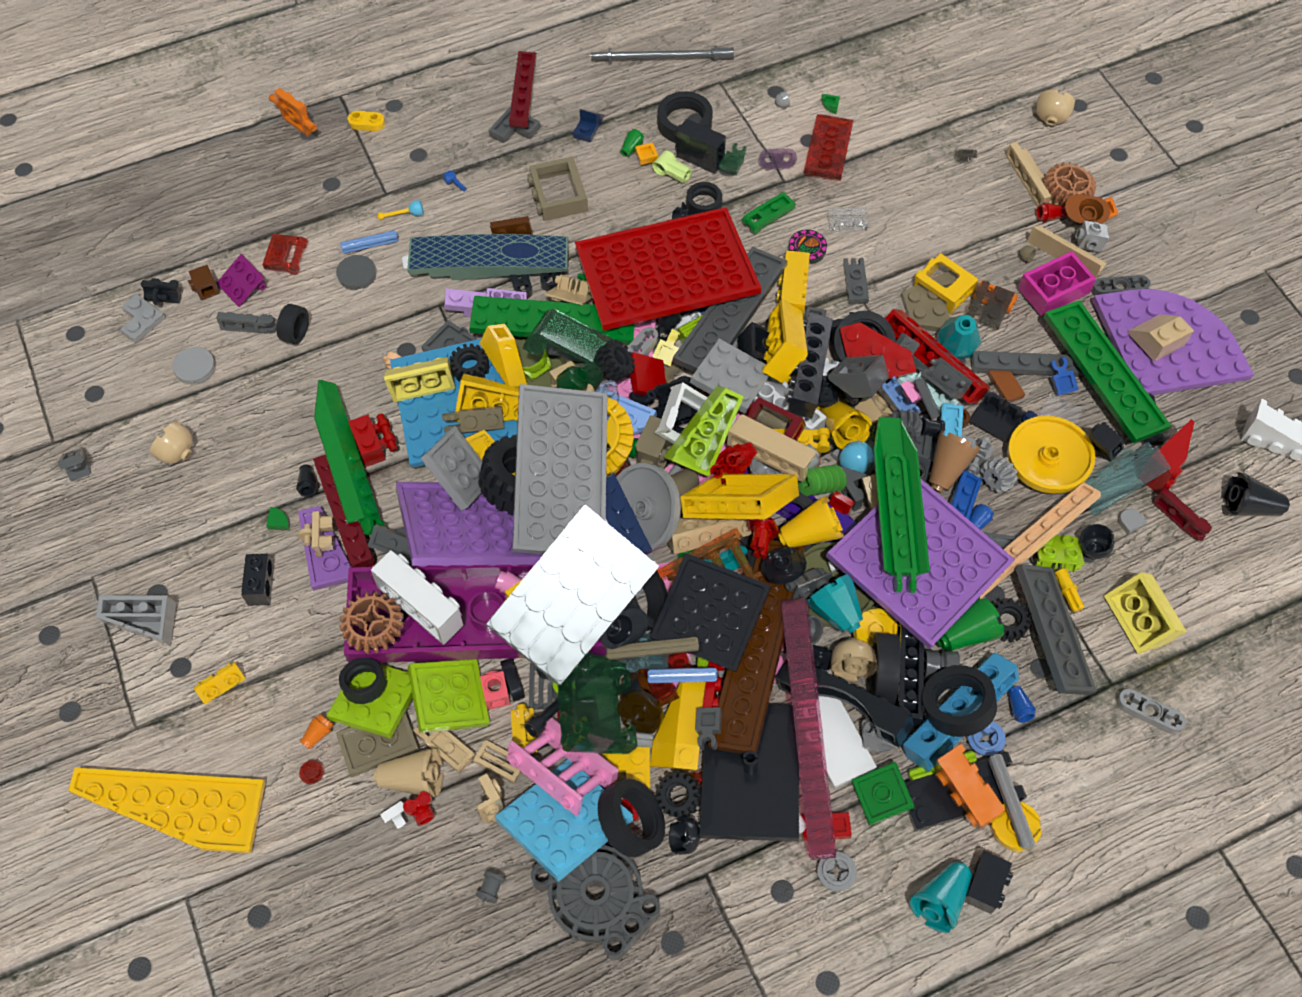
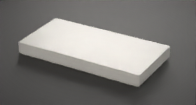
(843, 745)

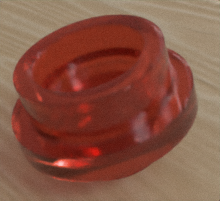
(311, 772)

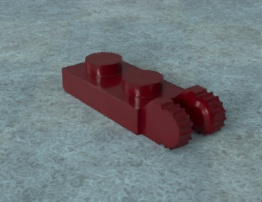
(1182, 515)

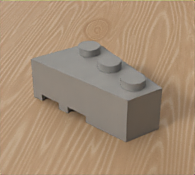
(140, 614)

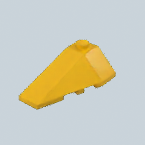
(482, 392)
(676, 739)

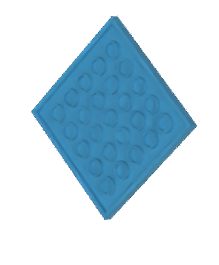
(423, 415)

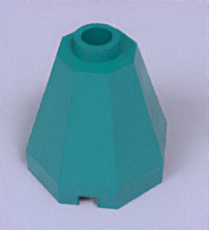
(960, 336)
(838, 604)

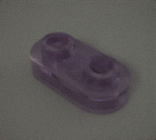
(777, 158)

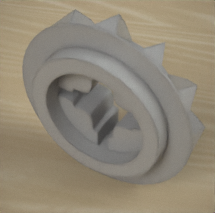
(845, 880)

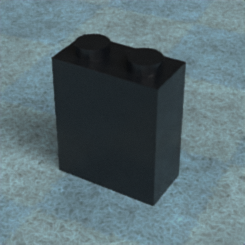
(700, 145)

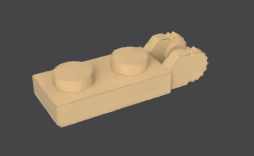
(449, 747)

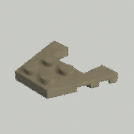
(927, 307)

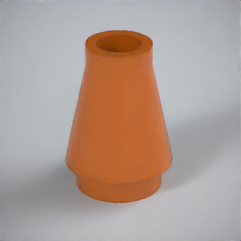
(317, 730)

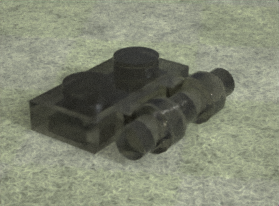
(997, 305)

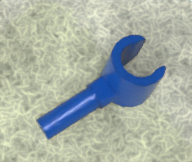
(450, 176)

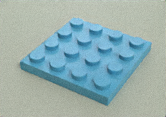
(551, 832)

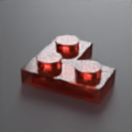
(667, 692)

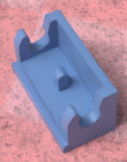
(895, 398)

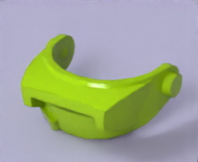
(539, 368)

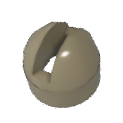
(1027, 253)

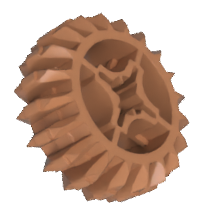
(1068, 180)
(355, 617)

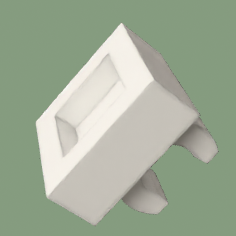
(394, 814)

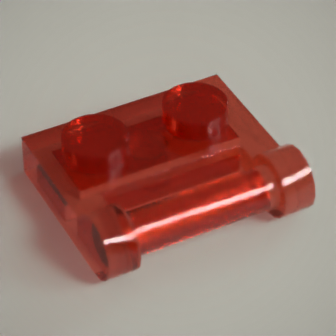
(279, 250)

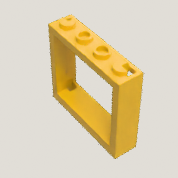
(739, 496)

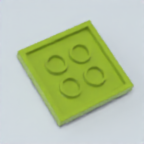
(448, 695)
(382, 714)

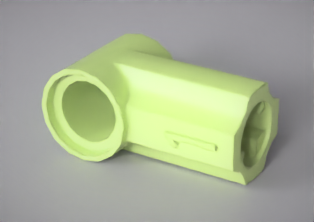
(667, 164)

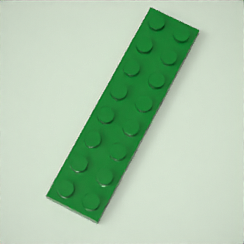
(523, 315)
(1107, 372)

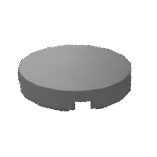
(193, 365)

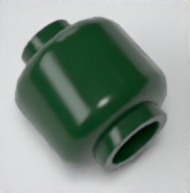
(572, 378)

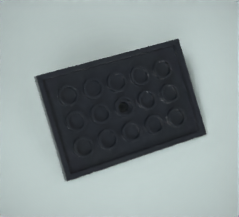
(752, 791)

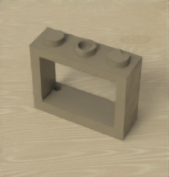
(561, 207)

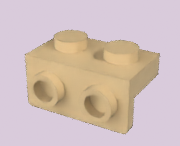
(493, 804)

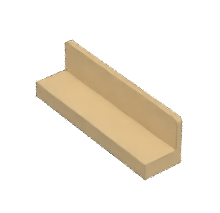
(1028, 173)
(1057, 246)
(772, 447)

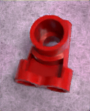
(420, 808)

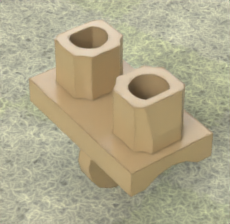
(319, 542)

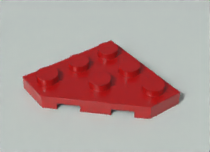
(864, 341)

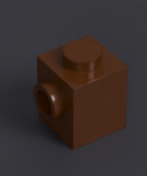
(203, 282)

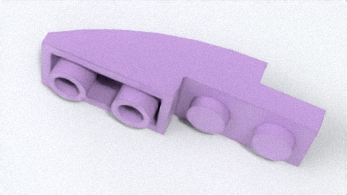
(463, 300)

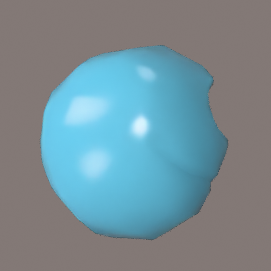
(856, 456)

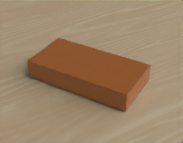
(1006, 385)

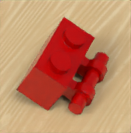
(367, 440)

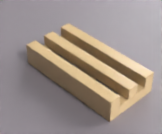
(482, 752)

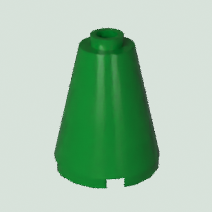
(974, 627)

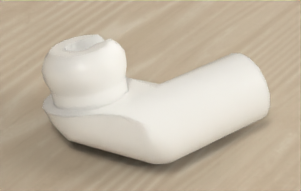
(687, 317)

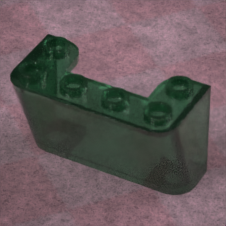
(590, 708)

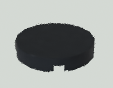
(783, 565)

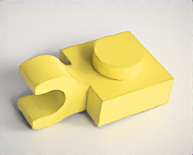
(666, 350)

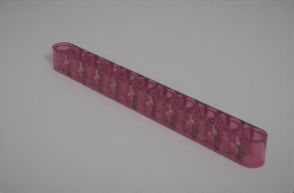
(808, 730)

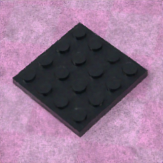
(715, 608)

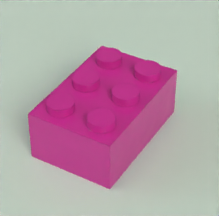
(1056, 283)

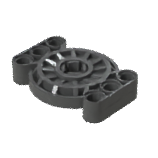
(609, 913)

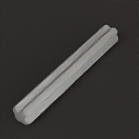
(1011, 801)

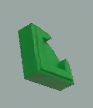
(830, 102)
(277, 520)

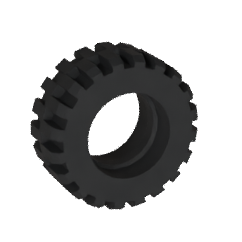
(495, 475)

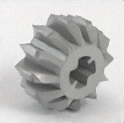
(999, 474)

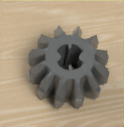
(911, 421)

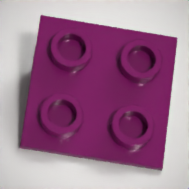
(241, 280)

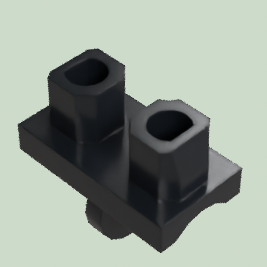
(160, 291)

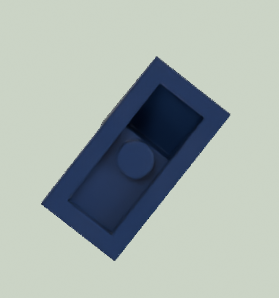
(587, 125)

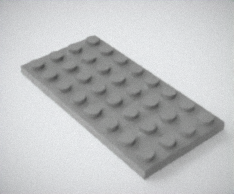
(557, 463)

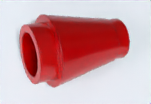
(1050, 212)

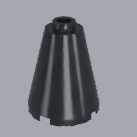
(1253, 498)

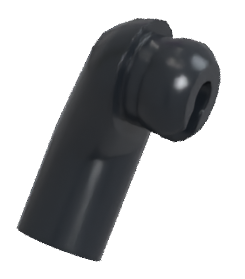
(645, 400)

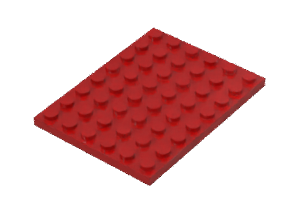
(666, 268)

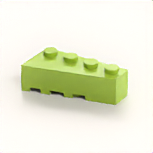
(706, 432)

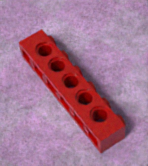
(932, 349)

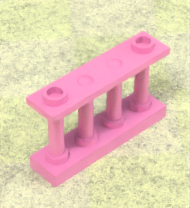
(591, 763)

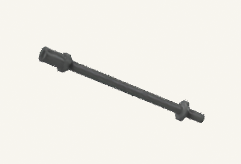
(715, 53)

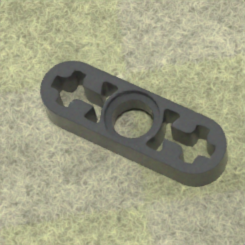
(1127, 281)

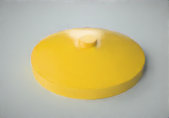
(1051, 454)

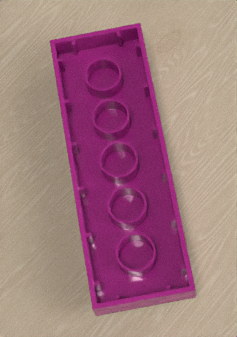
(478, 601)

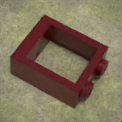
(797, 423)

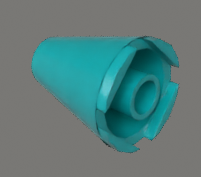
(943, 897)

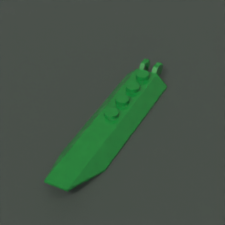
(344, 458)
(900, 504)

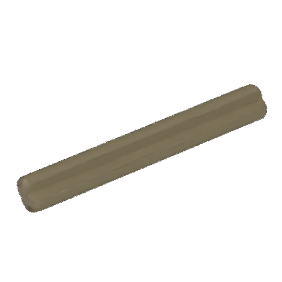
(654, 648)

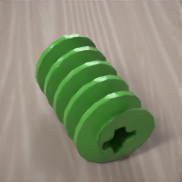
(823, 480)

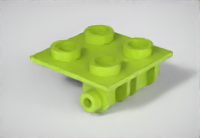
(1061, 550)

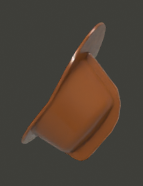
(1087, 208)

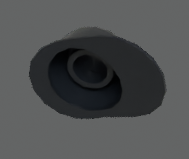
(625, 629)

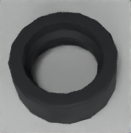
(703, 188)
(292, 323)
(367, 694)

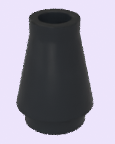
(306, 481)

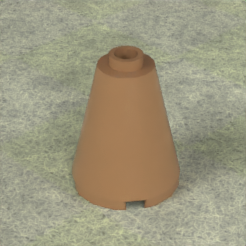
(950, 460)

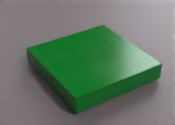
(883, 793)

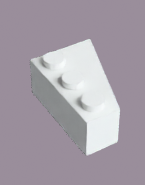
(1273, 431)

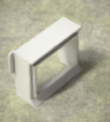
(678, 393)

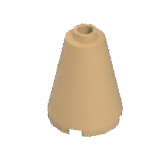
(412, 773)

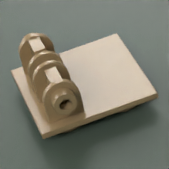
(566, 291)

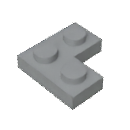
(144, 318)

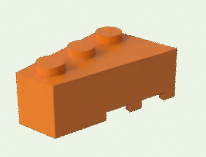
(968, 788)

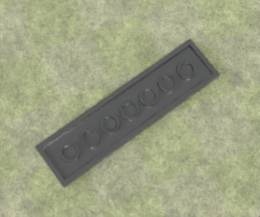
(729, 318)

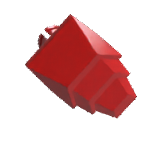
(734, 460)
(763, 533)

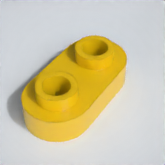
(366, 121)

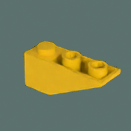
(503, 354)

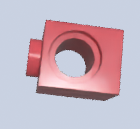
(498, 698)

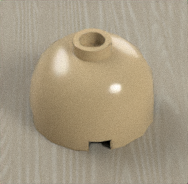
(1054, 107)
(173, 444)
(853, 659)

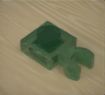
(733, 160)

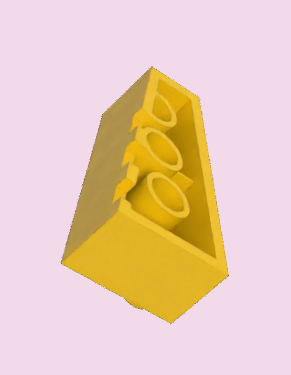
(794, 279)
(785, 341)

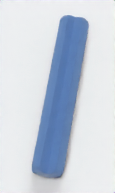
(369, 241)
(682, 675)

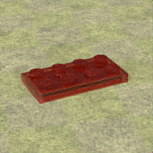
(828, 147)

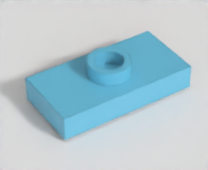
(953, 418)

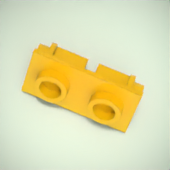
(215, 686)
(518, 719)

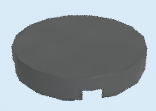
(356, 272)

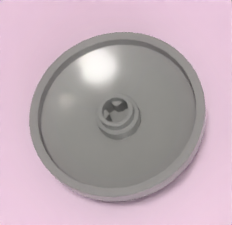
(653, 501)

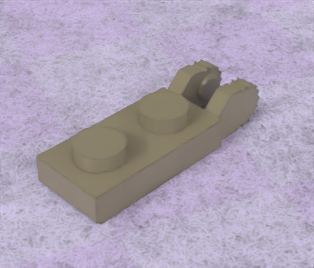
(476, 419)

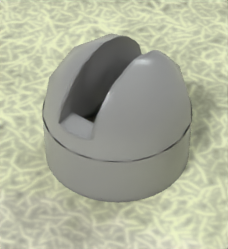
(782, 99)

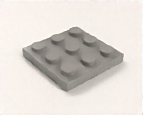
(733, 370)
(455, 467)

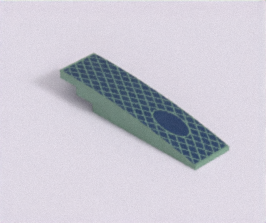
(487, 255)

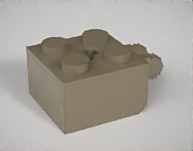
(652, 447)

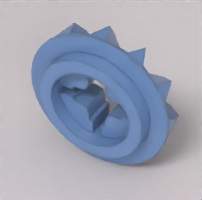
(996, 744)

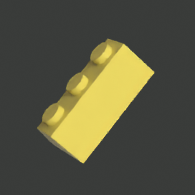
(419, 379)
(1145, 613)

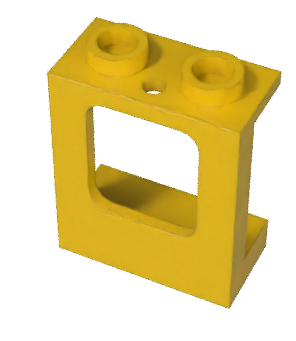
(957, 291)

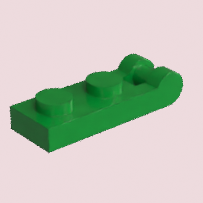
(768, 212)

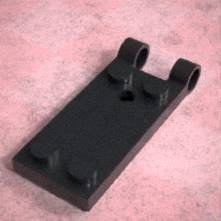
(934, 802)

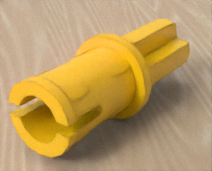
(1069, 590)

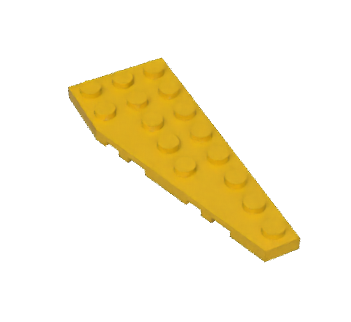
(195, 809)

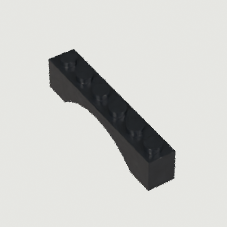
(889, 721)

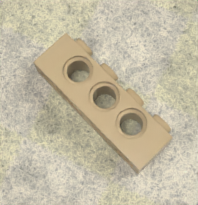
(696, 532)

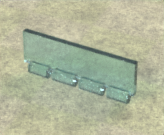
(1131, 476)

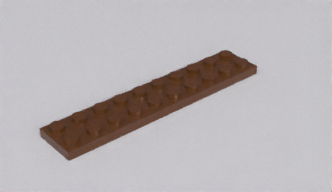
(748, 691)

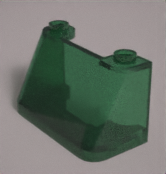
(571, 337)

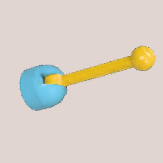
(415, 209)

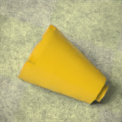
(846, 424)
(812, 526)

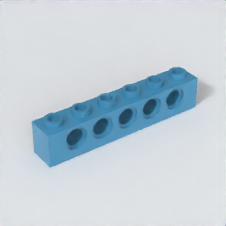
(960, 703)

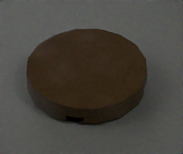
(641, 710)

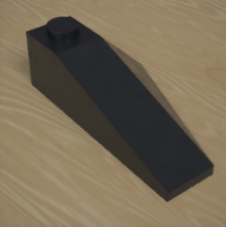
(753, 341)

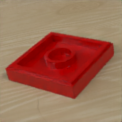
(647, 373)

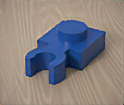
(1064, 380)

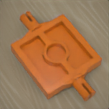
(293, 111)

